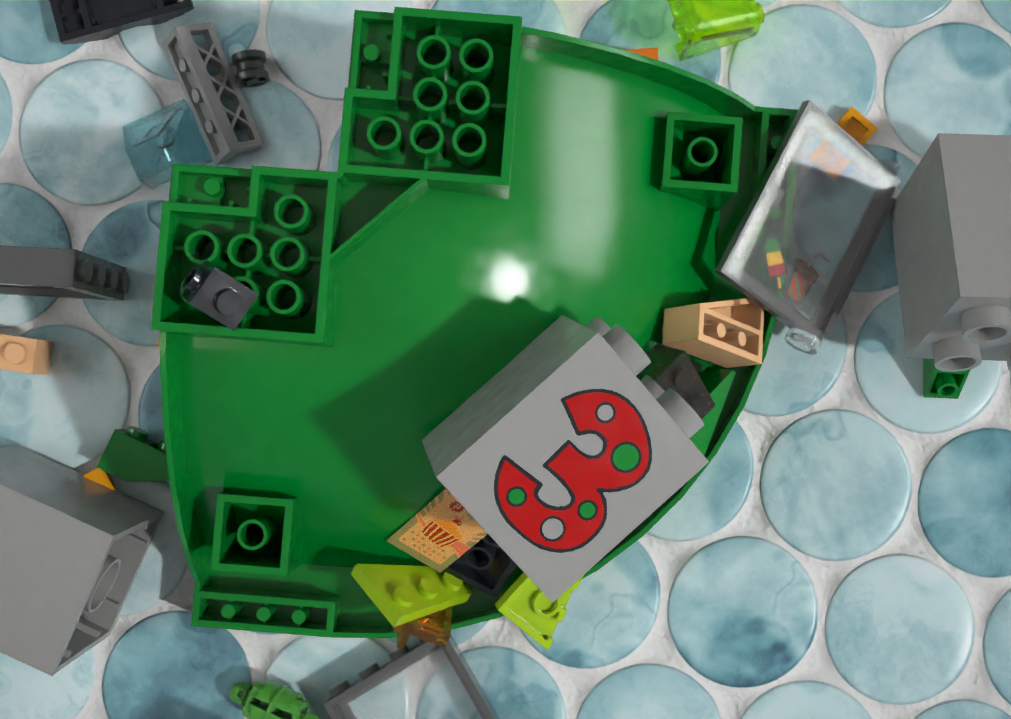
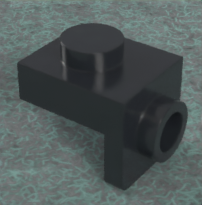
(218, 294)

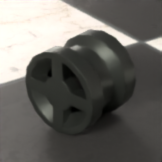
(250, 68)

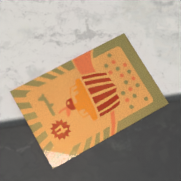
(439, 533)

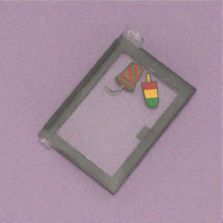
(810, 227)

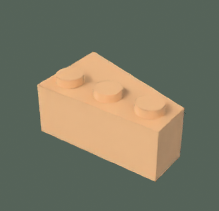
(717, 331)

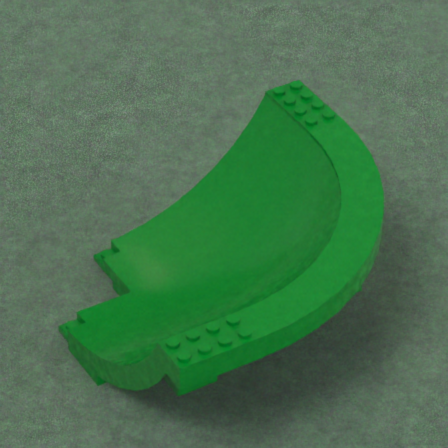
(468, 211)

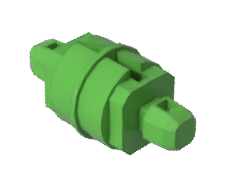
(278, 697)

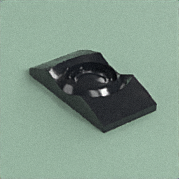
(100, 19)

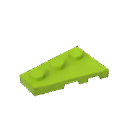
(409, 590)
(532, 610)

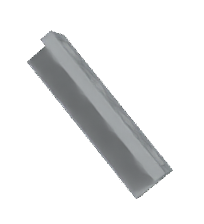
(200, 91)

